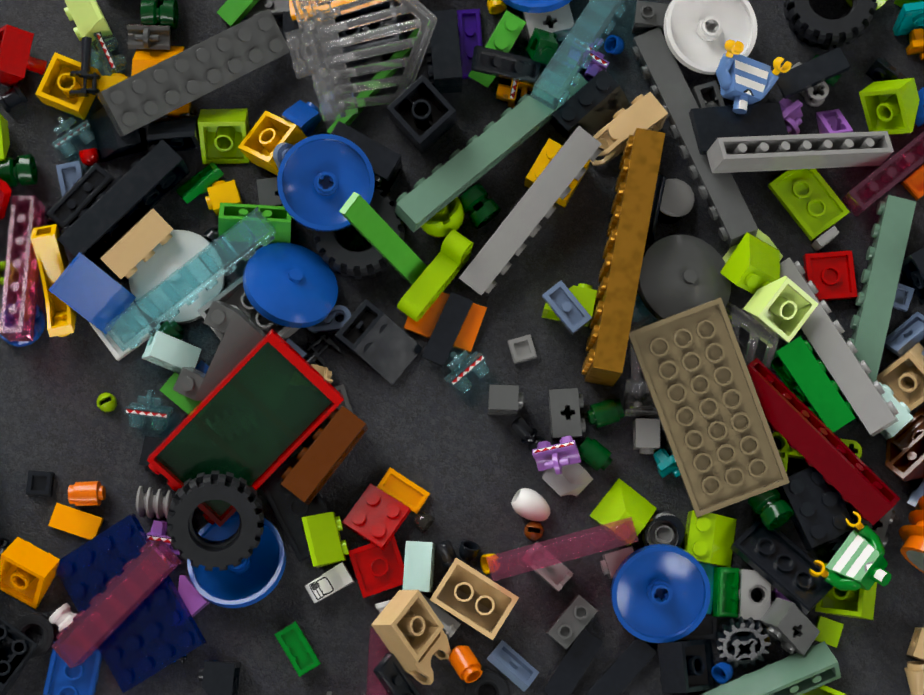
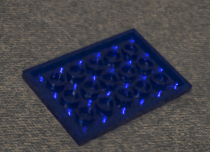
(155, 631)

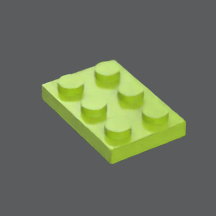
(808, 200)

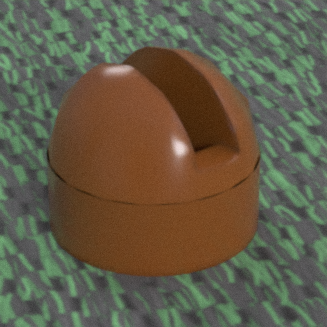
(533, 535)

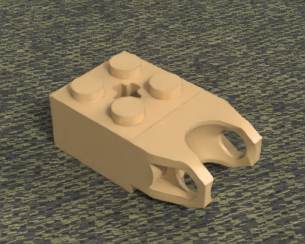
(644, 114)
(412, 634)

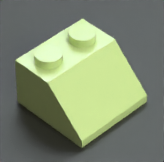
(87, 18)
(781, 307)

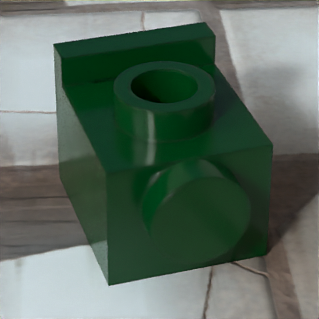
(545, 47)

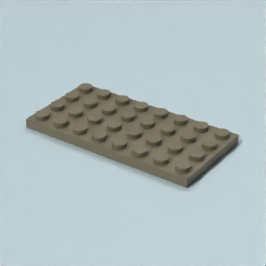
(708, 407)

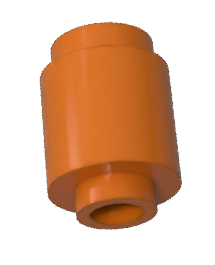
(86, 493)
(465, 663)

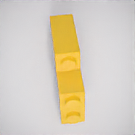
(51, 263)

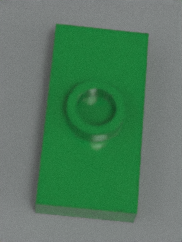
(200, 182)
(725, 592)
(297, 649)

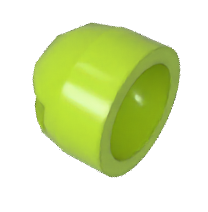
(108, 406)

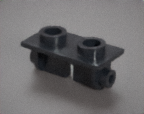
(883, 70)

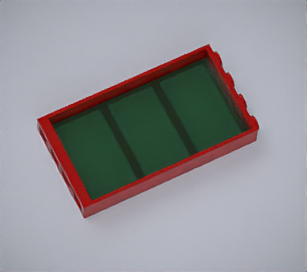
(248, 422)

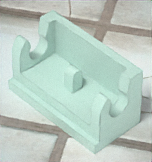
(170, 352)
(419, 566)

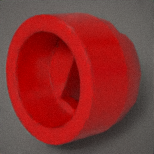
(89, 156)

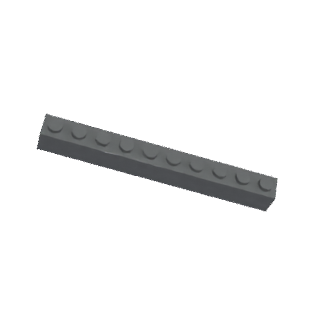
(674, 94)

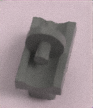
(149, 37)

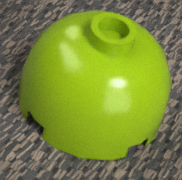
(445, 220)

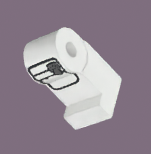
(329, 583)

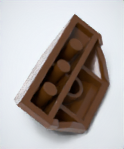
(906, 450)

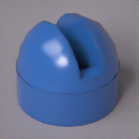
(614, 44)
(719, 670)

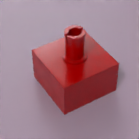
(14, 55)

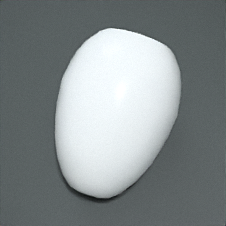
(530, 505)

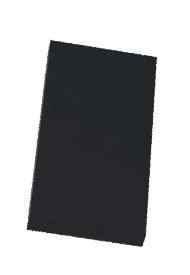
(720, 122)
(291, 509)
(782, 565)

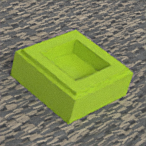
(829, 631)

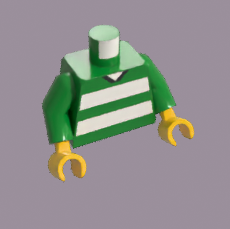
(857, 561)

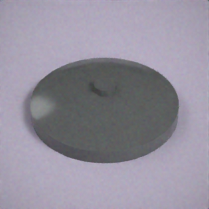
(681, 275)

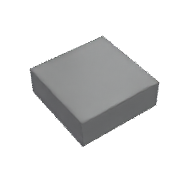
(824, 239)
(522, 349)

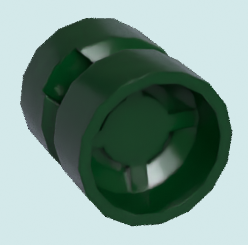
(159, 13)
(21, 170)
(475, 198)
(772, 509)

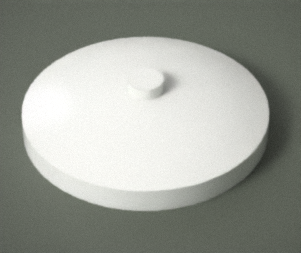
(700, 28)
(164, 262)

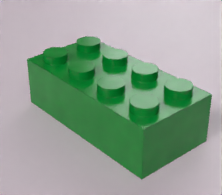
(809, 382)

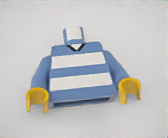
(746, 79)

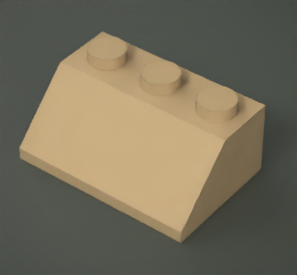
(137, 244)
(474, 598)

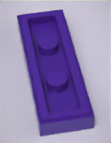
(469, 36)

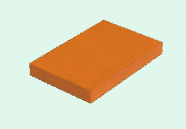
(468, 332)

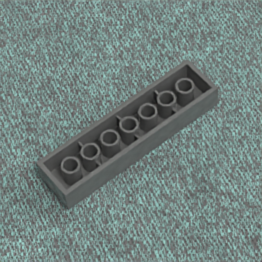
(193, 73)

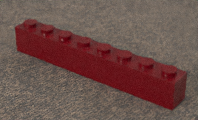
(821, 446)

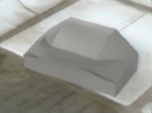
(570, 482)

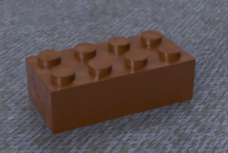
(324, 455)

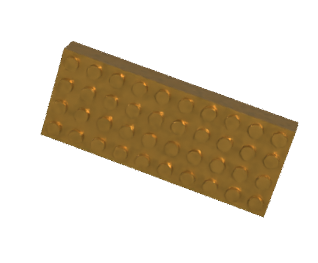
(623, 257)

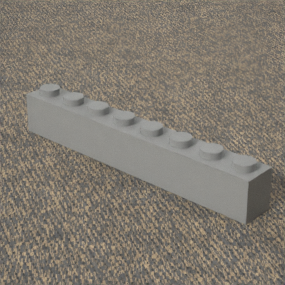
(799, 151)
(530, 210)
(840, 358)

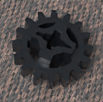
(743, 642)

